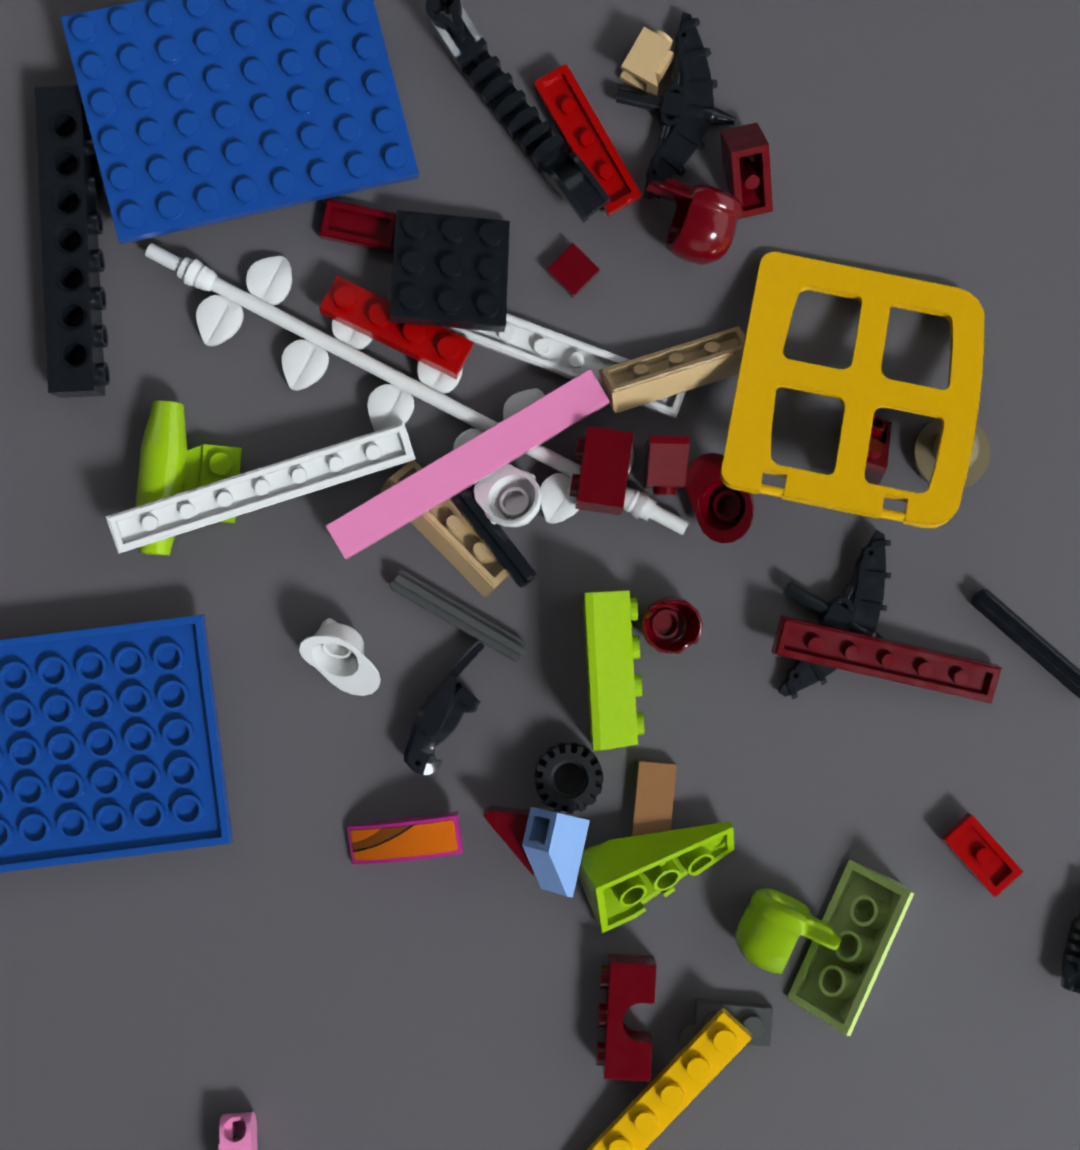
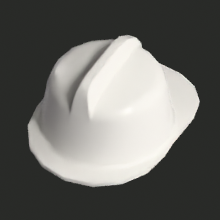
(340, 658)

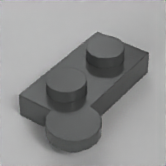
(752, 1016)

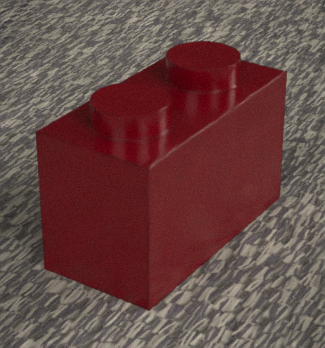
(603, 470)

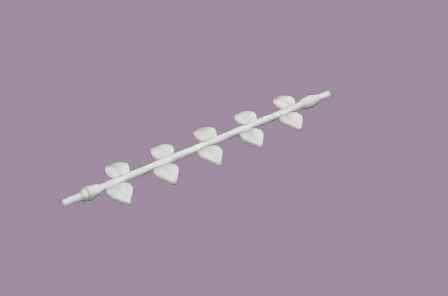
(389, 404)

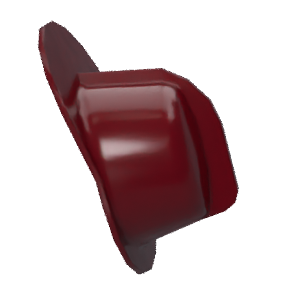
(719, 510)

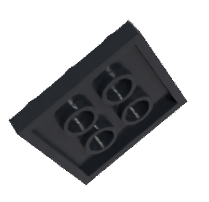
(450, 271)

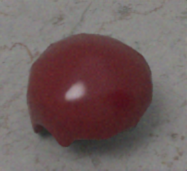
(671, 625)

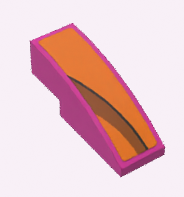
(406, 838)

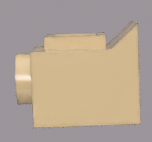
(647, 61)

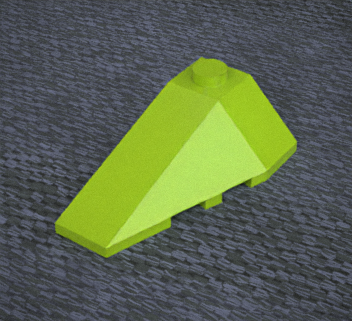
(635, 869)

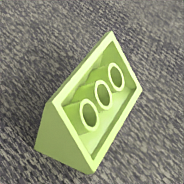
(866, 916)

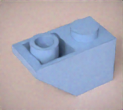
(555, 849)

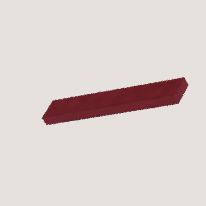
(886, 659)

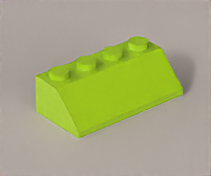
(611, 669)

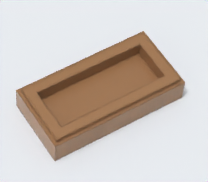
(653, 797)

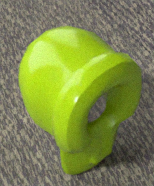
(773, 927)

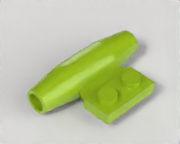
(171, 469)

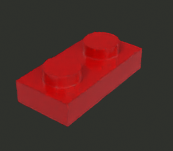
(981, 854)

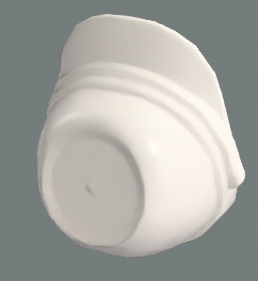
(509, 496)

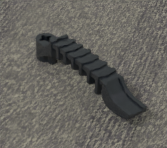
(470, 53)

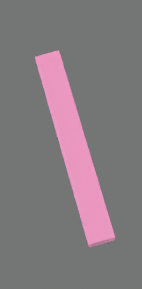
(468, 464)

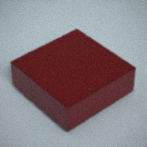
(572, 270)

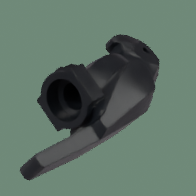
(439, 718)

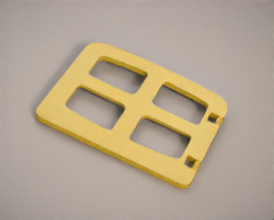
(859, 388)

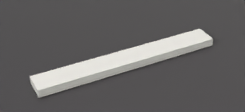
(556, 354)
(260, 488)

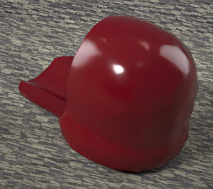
(702, 220)

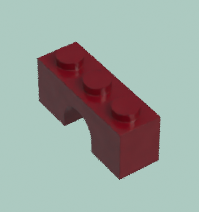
(628, 982)

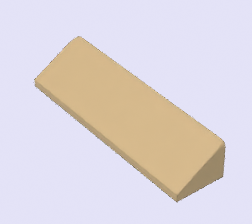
(673, 370)
(455, 539)

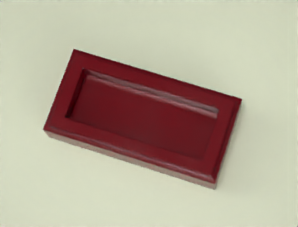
(358, 226)

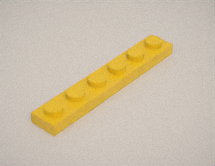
(676, 1085)

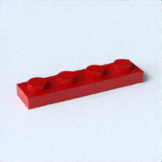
(586, 136)
(371, 317)

